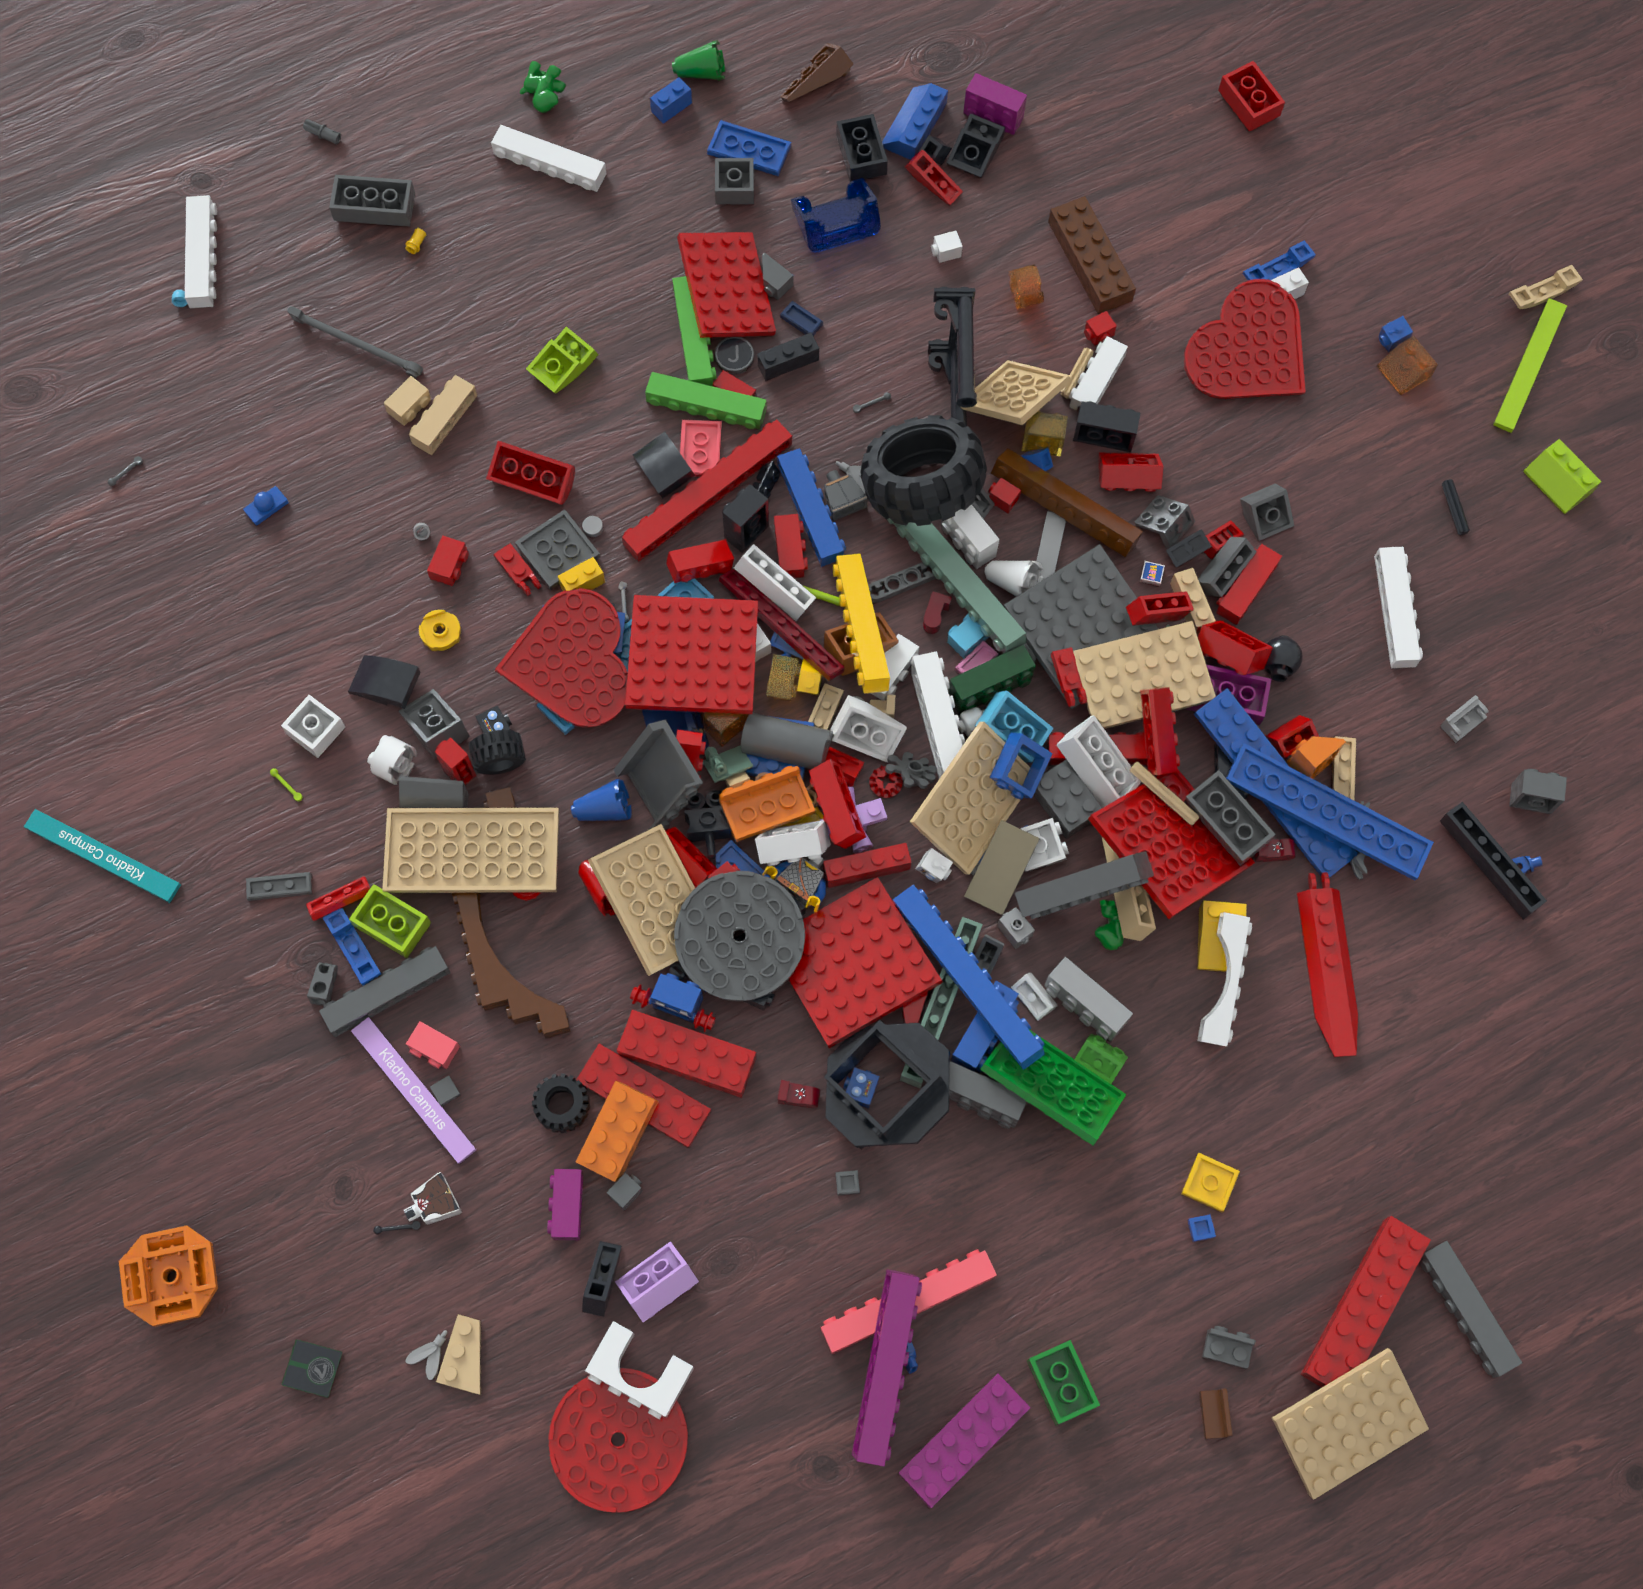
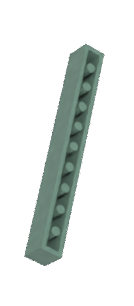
(964, 584)

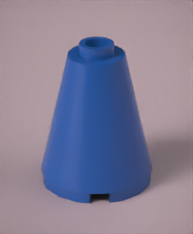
(604, 804)

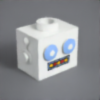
(934, 866)

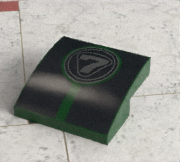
(311, 1368)

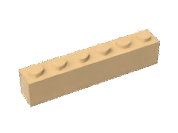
(1132, 907)

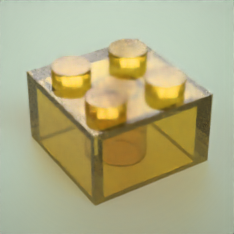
(1045, 431)

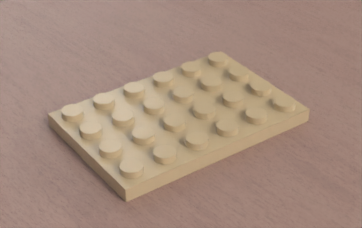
(1155, 659)
(966, 803)
(646, 893)
(1350, 1423)

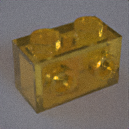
(782, 678)

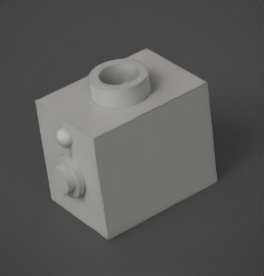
(1008, 925)

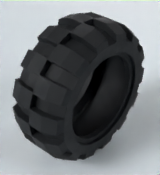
(930, 495)

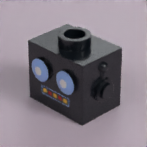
(493, 720)

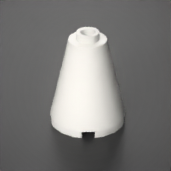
(1014, 575)

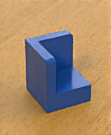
(1040, 458)

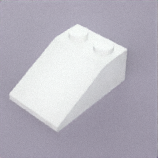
(867, 729)

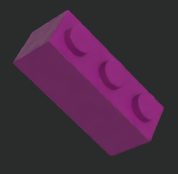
(566, 1204)

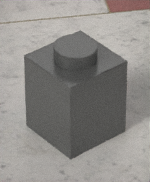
(625, 1190)

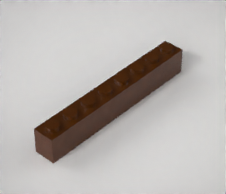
(1067, 502)

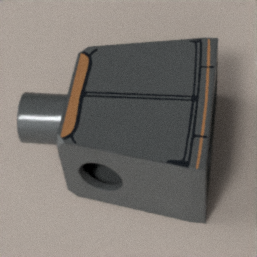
(843, 495)

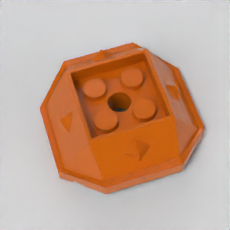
(146, 1273)

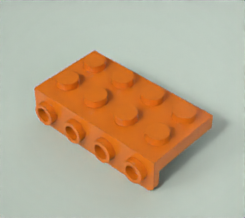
(766, 803)

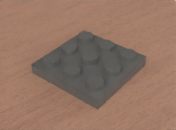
(556, 548)

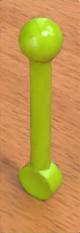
(297, 796)

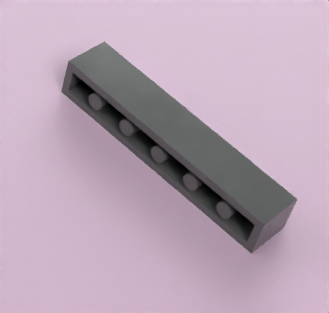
(384, 991)
(1470, 1310)

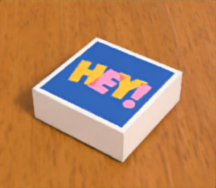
(1152, 573)

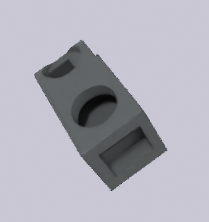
(322, 984)

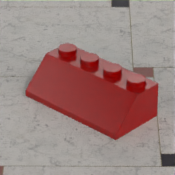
(1159, 730)

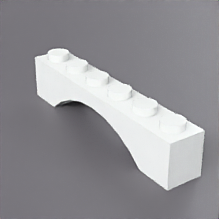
(1232, 934)

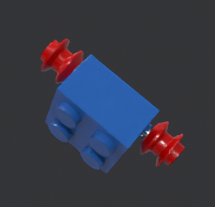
(675, 999)

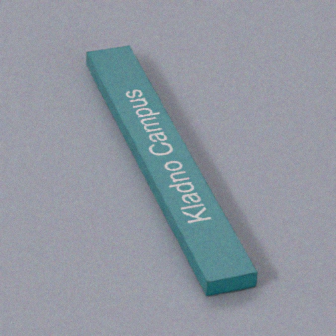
(102, 855)

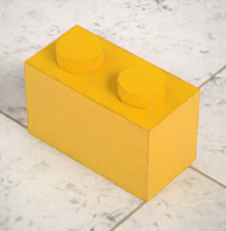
(585, 575)

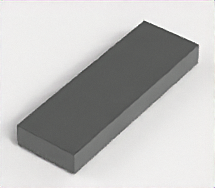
(279, 886)

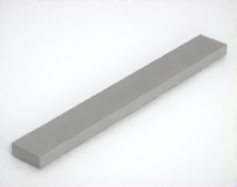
(1049, 550)

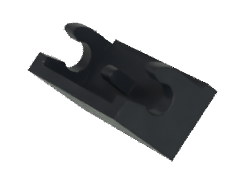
(1189, 548)

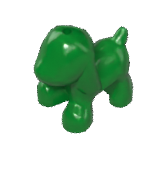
(543, 86)
(1110, 934)

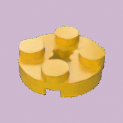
(438, 641)

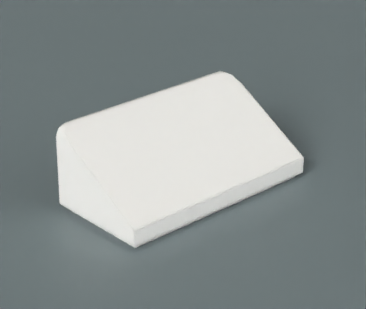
(1034, 996)

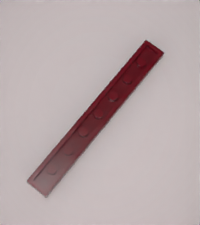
(783, 625)

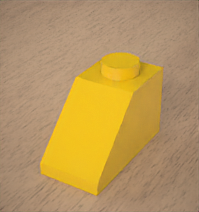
(809, 679)

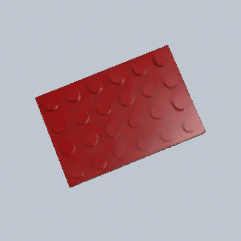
(726, 284)

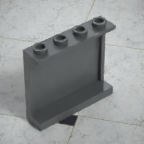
(660, 772)

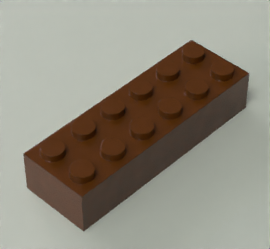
(1091, 255)

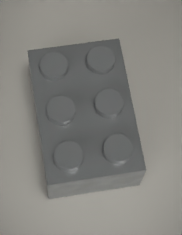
(1066, 799)

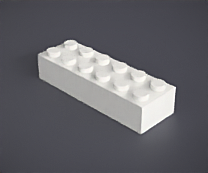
(937, 709)

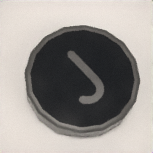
(734, 355)

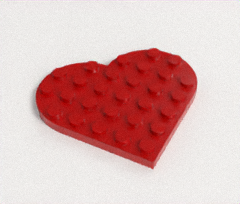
(1251, 347)
(570, 659)

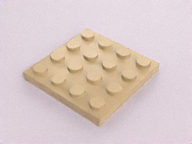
(1017, 391)

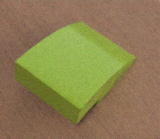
(562, 360)

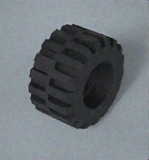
(497, 752)
(548, 1090)

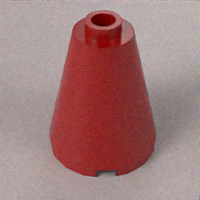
(595, 889)

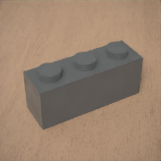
(1226, 566)

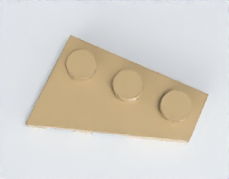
(462, 1358)

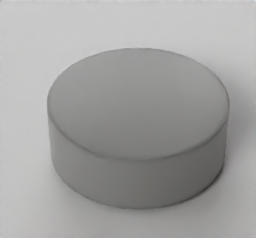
(592, 526)

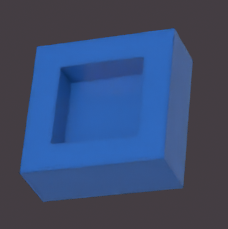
(1201, 1228)

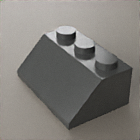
(432, 793)

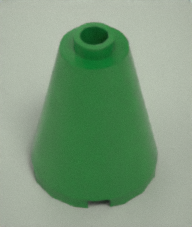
(701, 63)

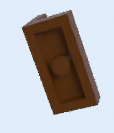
(1215, 1414)

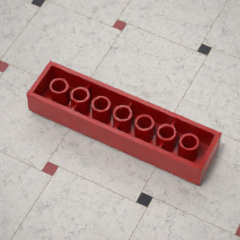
(1367, 1302)

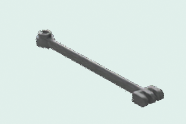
(412, 368)

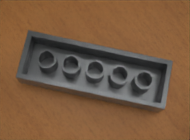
(1085, 885)

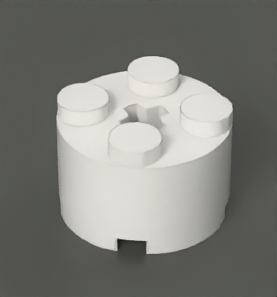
(392, 759)

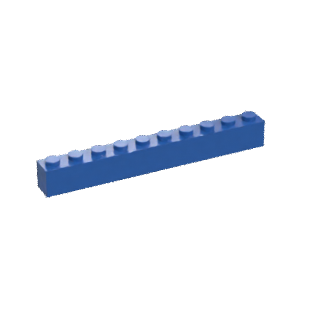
(969, 978)

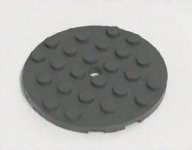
(746, 967)

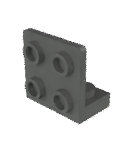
(1167, 518)

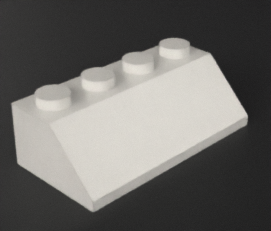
(1098, 761)

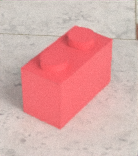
(432, 1045)

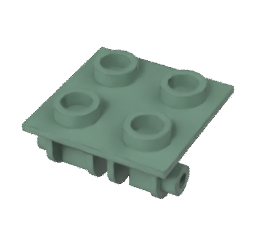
(725, 764)

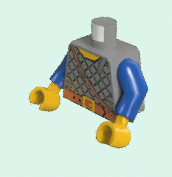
(801, 880)

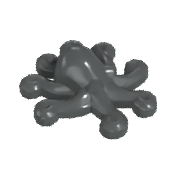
(912, 771)

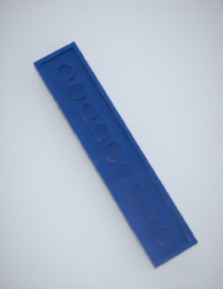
(1233, 727)
(1329, 811)

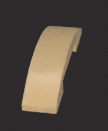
(1549, 288)

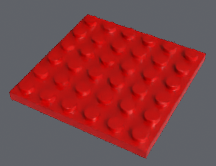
(692, 654)
(1183, 856)
(859, 963)

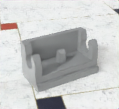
(1465, 719)

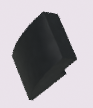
(976, 145)
(663, 465)
(385, 681)

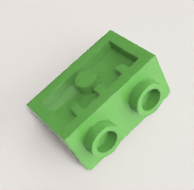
(1101, 1058)

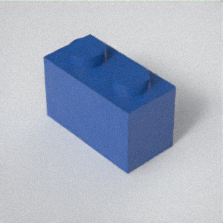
(671, 100)

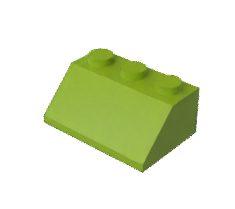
(1562, 476)

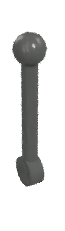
(857, 408)
(137, 461)

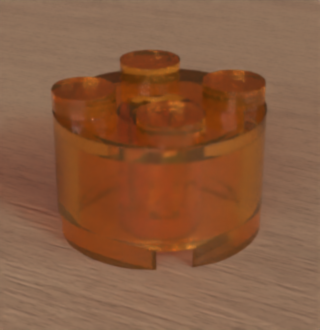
(1026, 284)

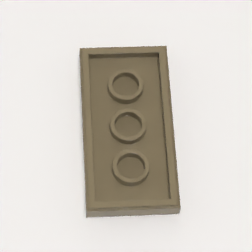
(1002, 867)

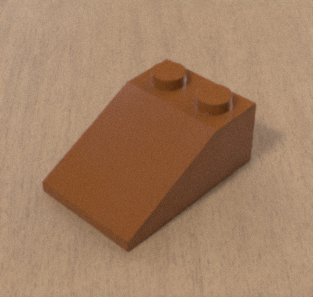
(838, 643)

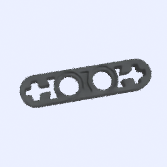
(900, 578)

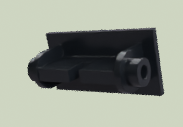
(768, 476)

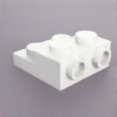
(1049, 848)

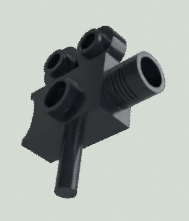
(706, 823)

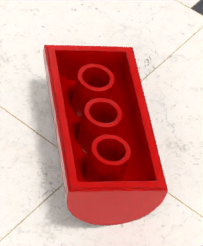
(531, 473)

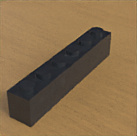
(1493, 860)

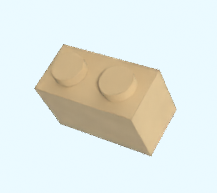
(407, 401)

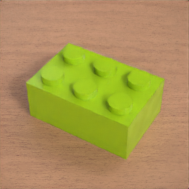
(390, 921)

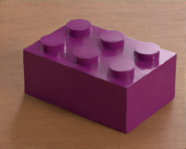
(995, 103)

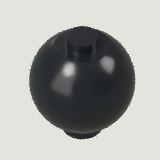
(1284, 658)

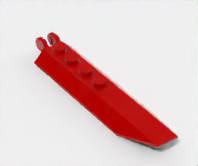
(1329, 965)

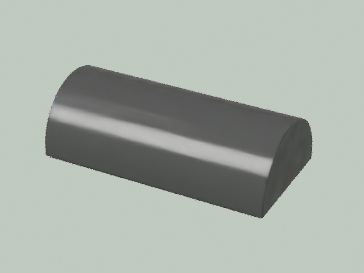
(785, 741)

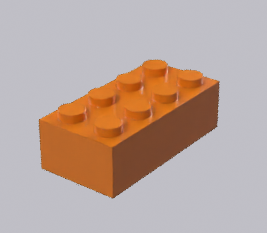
(617, 1131)

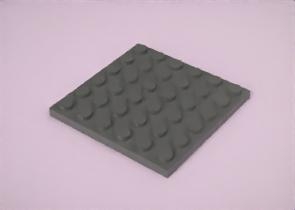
(1076, 609)

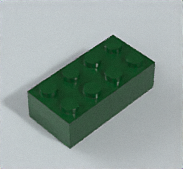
(996, 675)

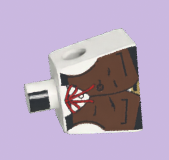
(433, 1201)

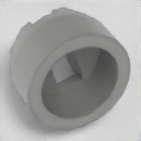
(424, 533)

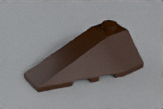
(826, 66)

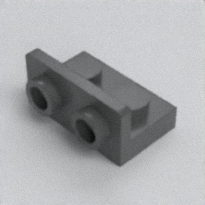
(1228, 1347)

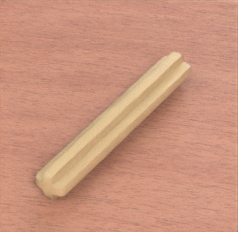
(1164, 793)

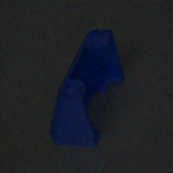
(838, 220)

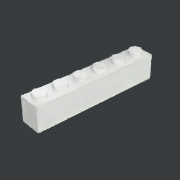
(548, 158)
(200, 251)
(1398, 607)

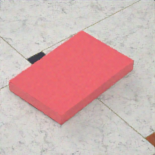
(700, 444)

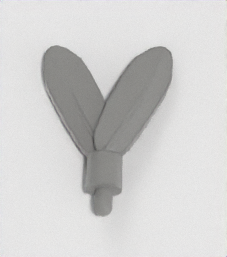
(854, 471)
(432, 1351)

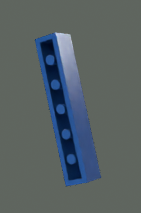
(810, 506)

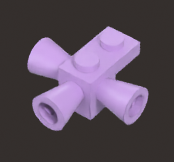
(869, 814)

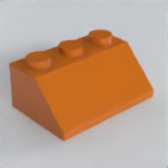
(1315, 755)

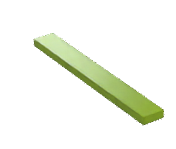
(1530, 365)

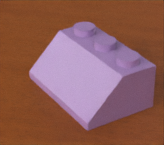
(657, 1281)

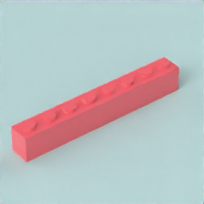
(935, 1290)

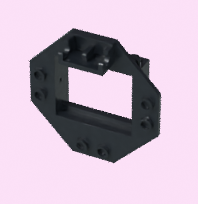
(920, 1115)

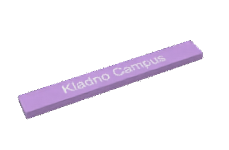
(413, 1090)

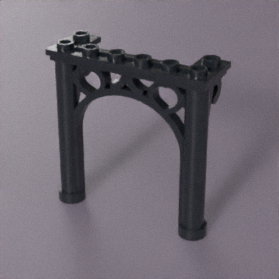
(958, 351)

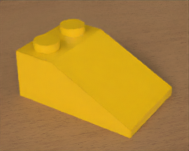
(1210, 950)

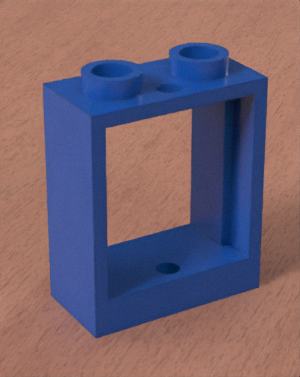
(1006, 759)

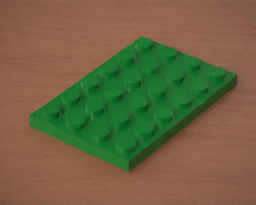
(1059, 1089)

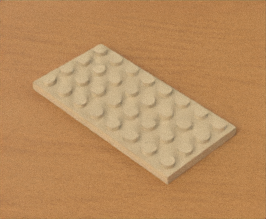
(471, 850)

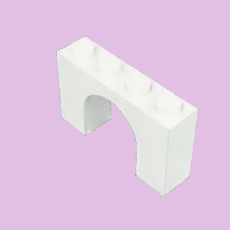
(606, 1368)

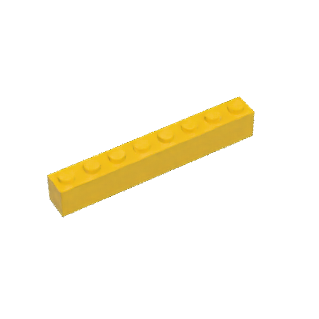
(862, 624)

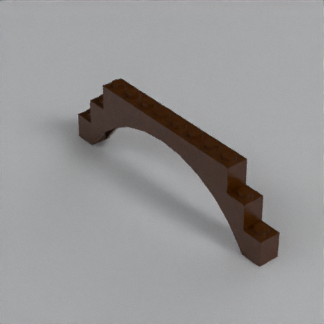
(494, 982)

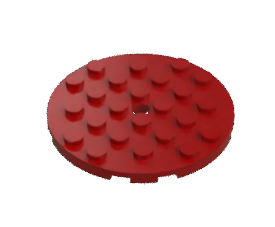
(610, 1475)

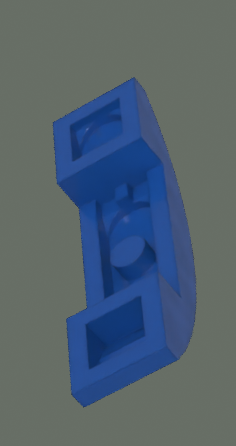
(1295, 257)
(352, 946)

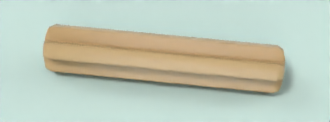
(1079, 367)

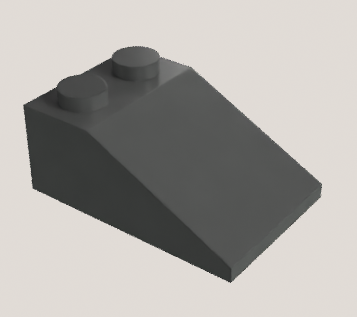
(433, 721)

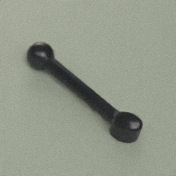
(415, 1225)

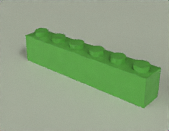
(695, 348)
(706, 401)

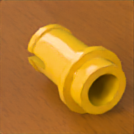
(415, 241)

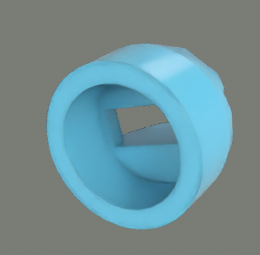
(178, 298)

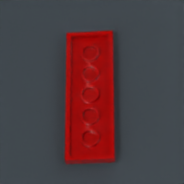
(675, 1113)

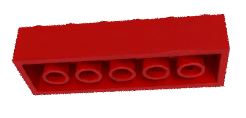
(686, 1053)

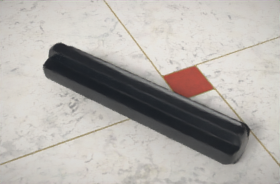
(1455, 507)

